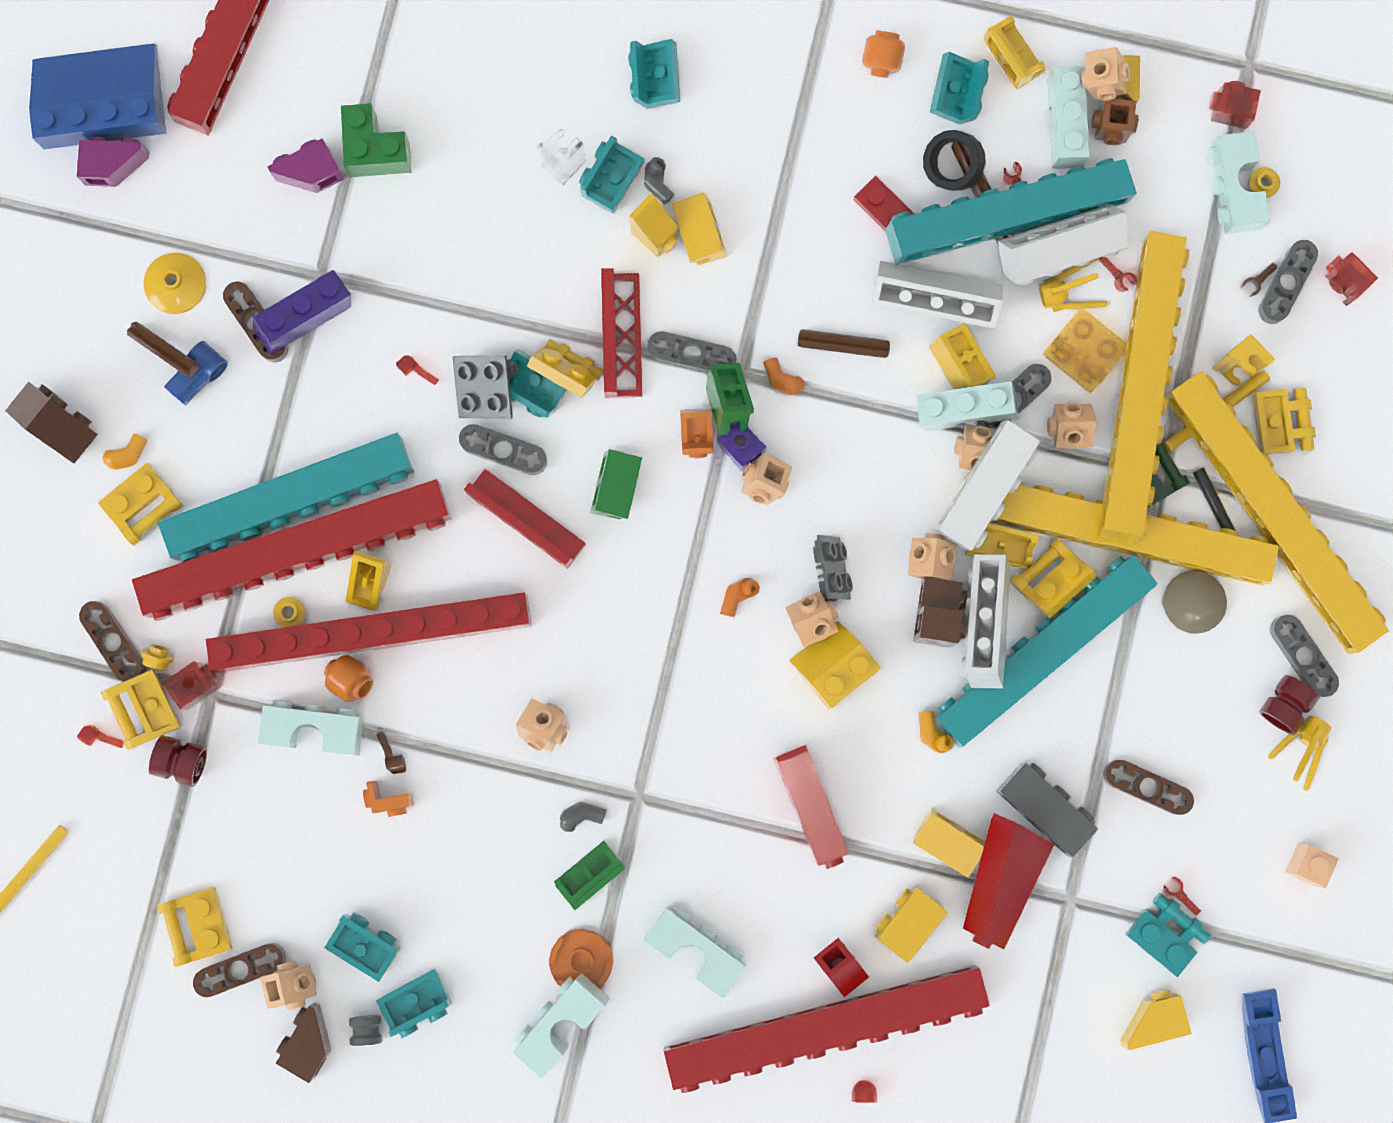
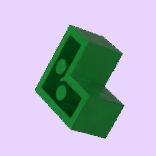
(367, 150)

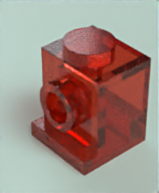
(1349, 277)

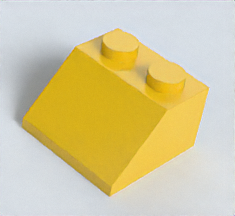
(835, 666)

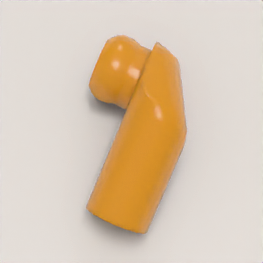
(126, 456)
(931, 735)

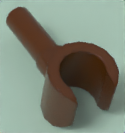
(1259, 279)
(394, 764)

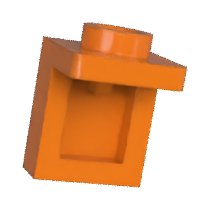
(697, 432)
(393, 805)

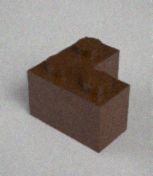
(46, 418)
(938, 613)

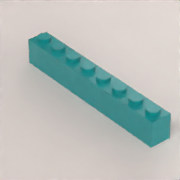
(1009, 211)
(286, 497)
(1048, 648)

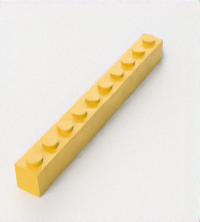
(1142, 388)
(1276, 513)
(1166, 542)

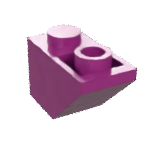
(107, 161)
(308, 168)

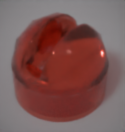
(864, 1092)

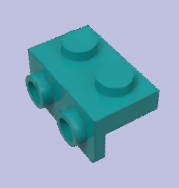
(654, 73)
(959, 88)
(610, 174)
(533, 389)
(362, 946)
(413, 1003)

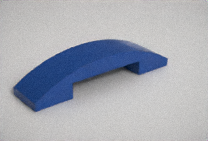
(1266, 1055)

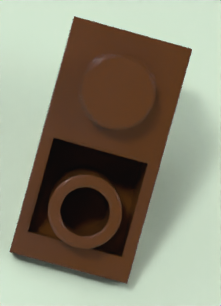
(308, 1045)

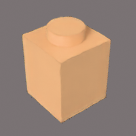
(1312, 865)

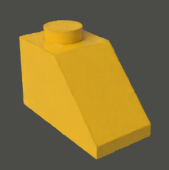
(654, 226)
(1157, 1021)

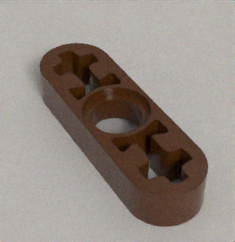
(236, 308)
(106, 618)
(1173, 788)
(214, 970)

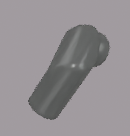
(655, 180)
(578, 813)

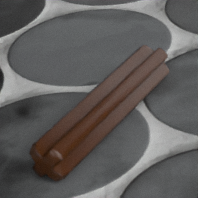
(843, 343)
(162, 349)

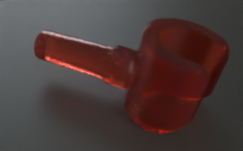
(1012, 179)
(1118, 275)
(408, 364)
(90, 733)
(1182, 896)

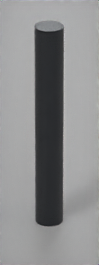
(1213, 499)

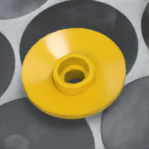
(184, 293)

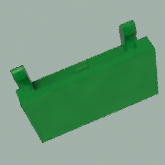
(728, 396)
(616, 484)
(589, 875)

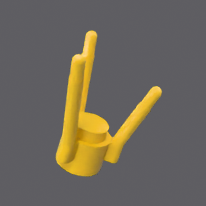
(1055, 291)
(1314, 735)

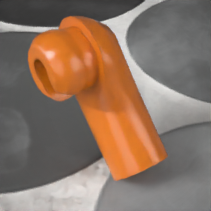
(782, 381)
(736, 593)

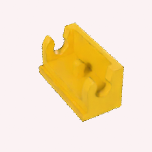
(1013, 53)
(699, 229)
(1246, 355)
(961, 358)
(1010, 542)
(949, 842)

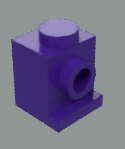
(741, 454)

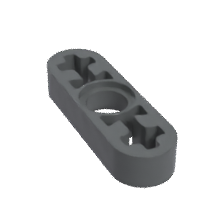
(1290, 258)
(685, 341)
(1035, 390)
(478, 449)
(1317, 656)

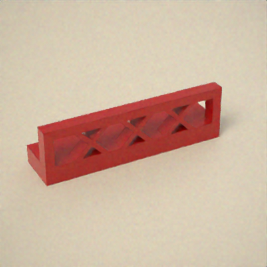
(609, 329)
(525, 518)

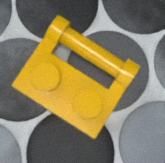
(134, 496)
(1059, 585)
(150, 705)
(205, 923)

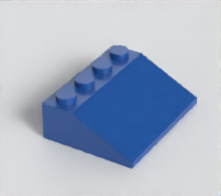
(96, 95)

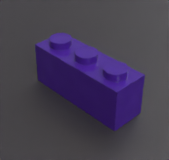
(301, 312)

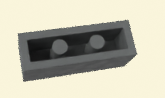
(1048, 808)

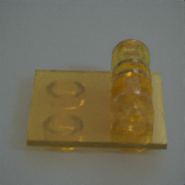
(1086, 350)

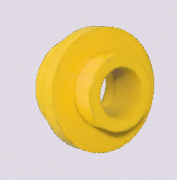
(1255, 181)
(298, 616)
(156, 657)

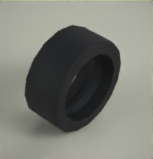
(933, 149)

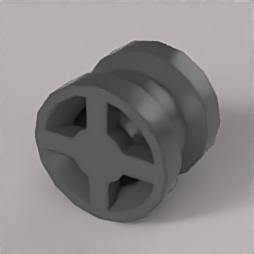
(365, 1030)

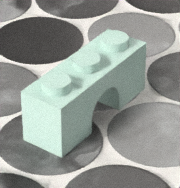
(1069, 105)
(1238, 208)
(955, 406)
(282, 725)
(674, 931)
(578, 1002)

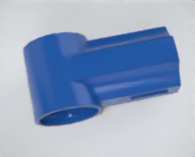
(210, 368)

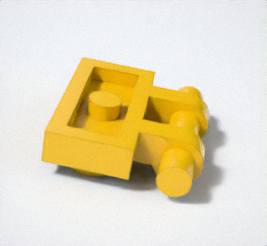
(565, 368)
(1275, 421)

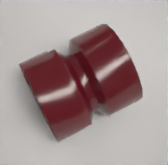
(1291, 701)
(173, 759)

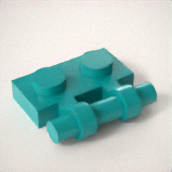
(1161, 942)

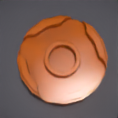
(583, 953)

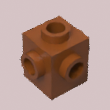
(1115, 121)

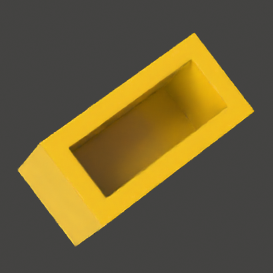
(910, 923)

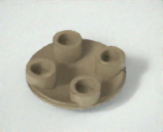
(1194, 602)

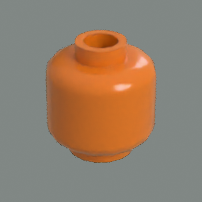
(883, 53)
(348, 678)

